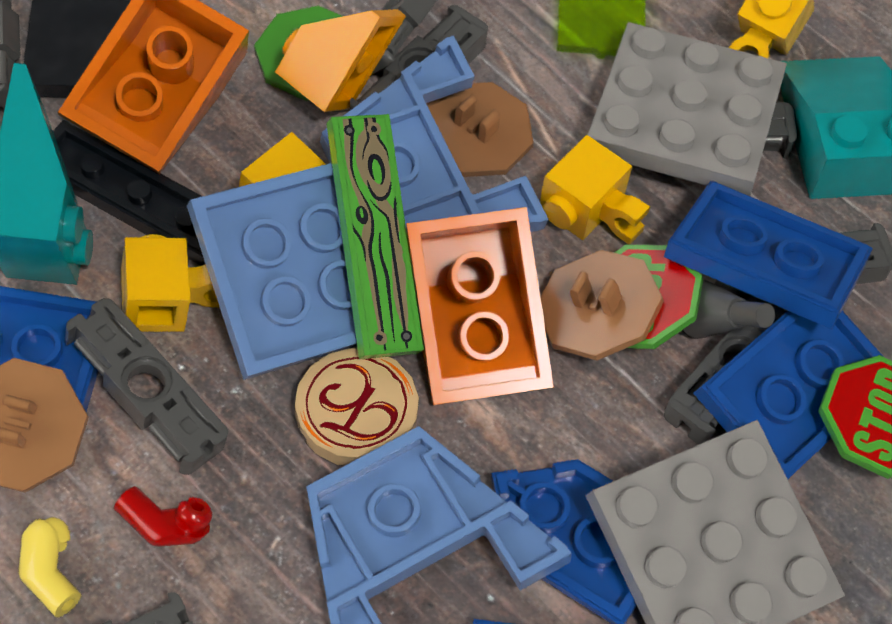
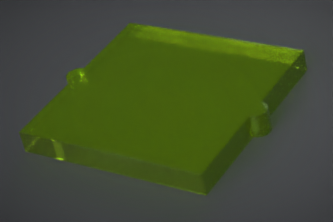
(596, 25)

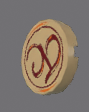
(354, 405)

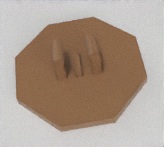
(484, 129)
(600, 304)
(38, 424)

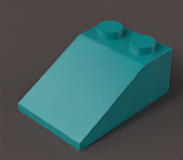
(842, 124)
(39, 215)

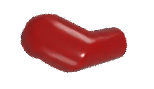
(165, 526)

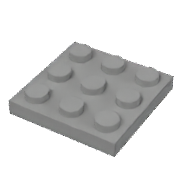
(688, 107)
(715, 536)

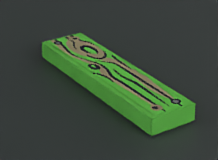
(374, 236)

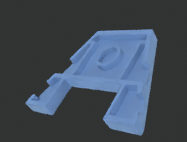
(426, 169)
(408, 510)

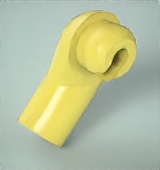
(39, 562)

